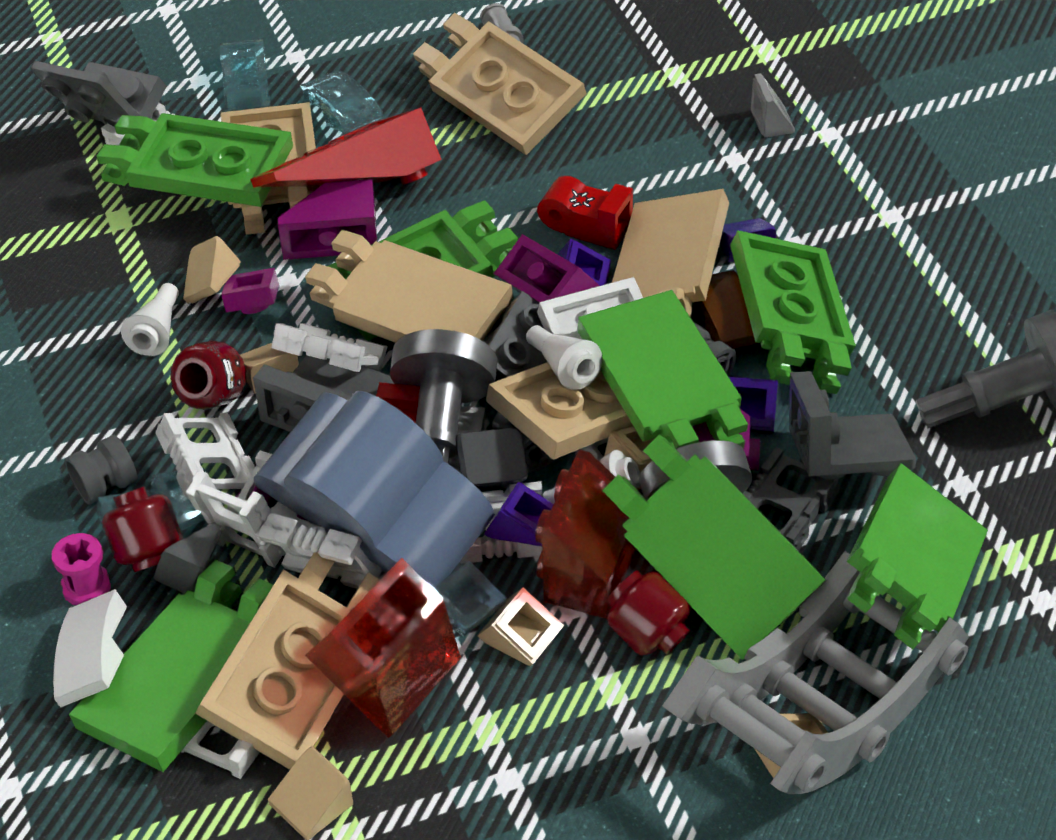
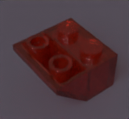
(583, 540)
(389, 647)

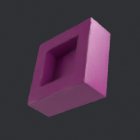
(250, 291)

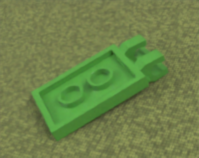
(194, 157)
(463, 240)
(794, 307)
(664, 371)
(715, 548)
(917, 552)
(171, 669)

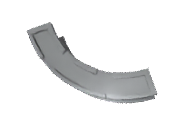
(733, 691)

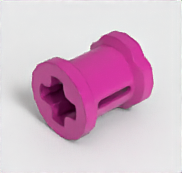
(79, 562)

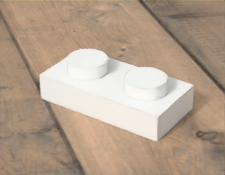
(561, 314)

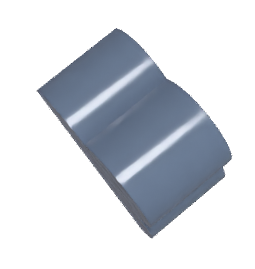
(378, 478)

